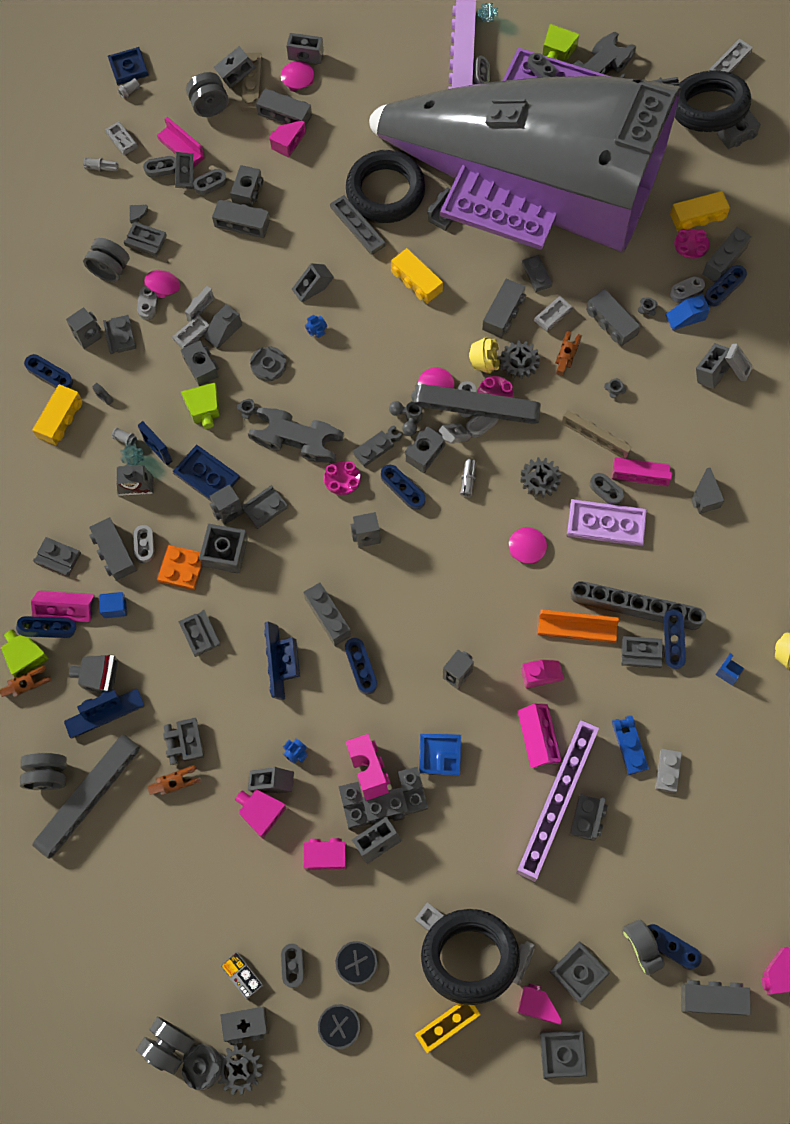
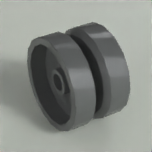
(207, 94)
(106, 259)
(43, 771)

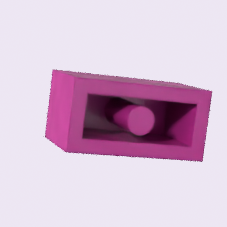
(325, 855)

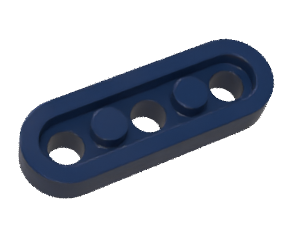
(727, 280)
(44, 367)
(400, 480)
(55, 627)
(677, 647)
(357, 658)
(682, 949)

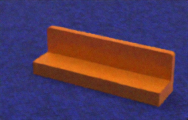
(578, 626)

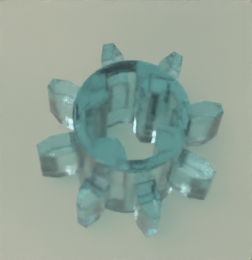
(487, 12)
(131, 450)

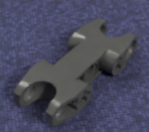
(608, 55)
(285, 432)

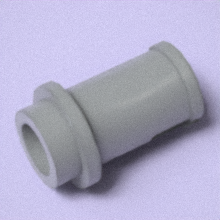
(125, 90)
(124, 437)

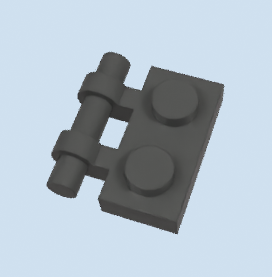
(189, 739)

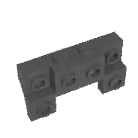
(393, 805)

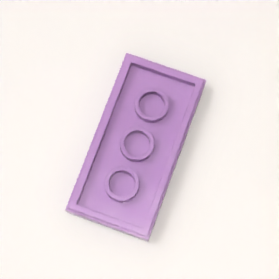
(606, 522)

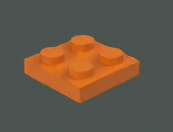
(180, 567)

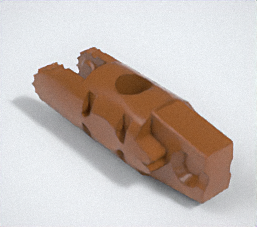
(567, 353)
(16, 687)
(165, 786)

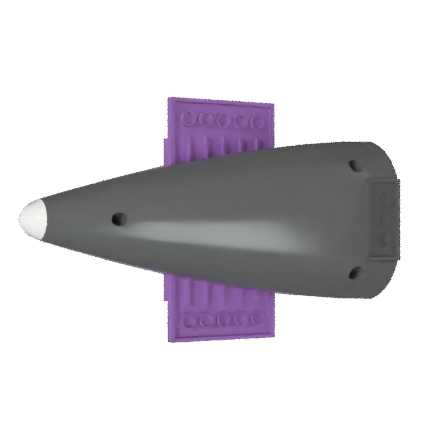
(573, 163)

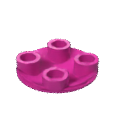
(297, 75)
(692, 243)
(162, 283)
(437, 377)
(496, 386)
(342, 478)
(527, 545)

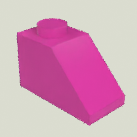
(287, 137)
(541, 673)
(777, 974)
(537, 1005)

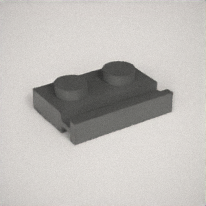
(506, 112)
(145, 239)
(119, 334)
(264, 507)
(57, 556)
(199, 633)
(641, 652)

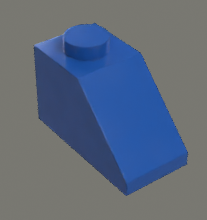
(688, 312)

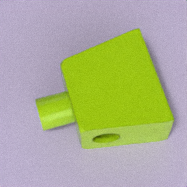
(560, 43)
(202, 404)
(21, 654)

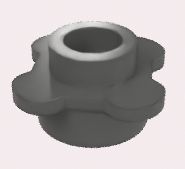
(647, 302)
(615, 383)
(247, 403)

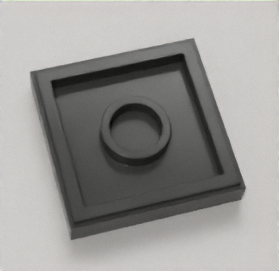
(579, 972)
(563, 1054)

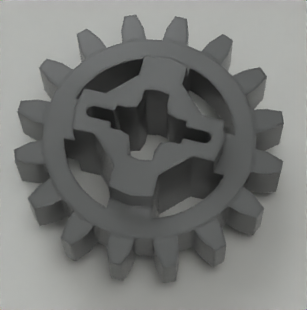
(528, 357)
(547, 473)
(245, 1060)

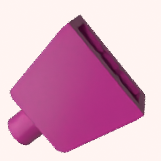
(260, 811)

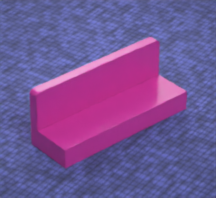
(179, 141)
(641, 472)
(62, 605)
(539, 735)

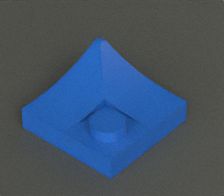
(440, 754)

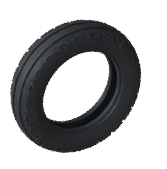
(713, 120)
(385, 160)
(464, 991)

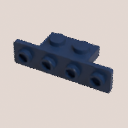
(282, 660)
(102, 711)

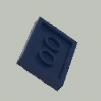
(205, 472)

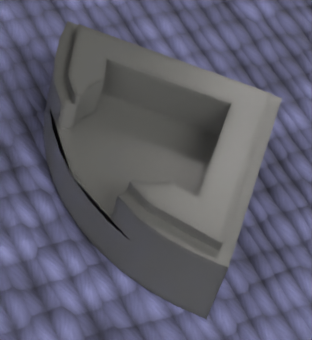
(137, 212)
(102, 394)

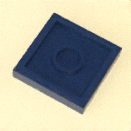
(128, 65)
(154, 443)

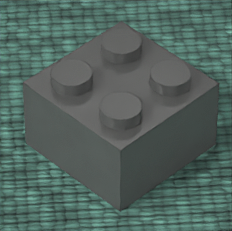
(223, 548)

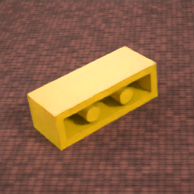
(700, 211)
(416, 276)
(57, 415)
(446, 1025)

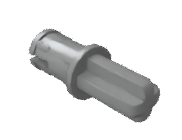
(100, 164)
(468, 478)

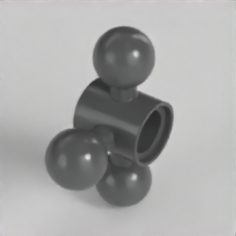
(396, 409)

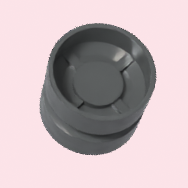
(161, 1052)

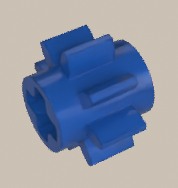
(316, 326)
(295, 751)

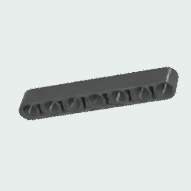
(477, 403)
(628, 608)
(86, 796)

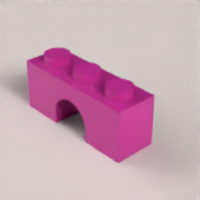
(373, 780)

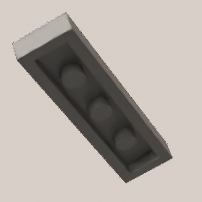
(357, 225)

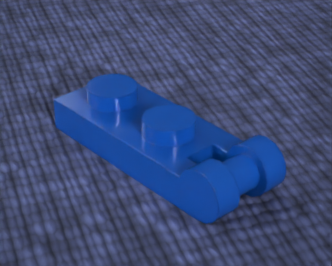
(630, 745)

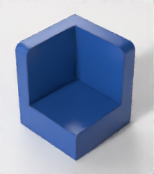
(113, 605)
(729, 670)

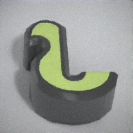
(644, 946)

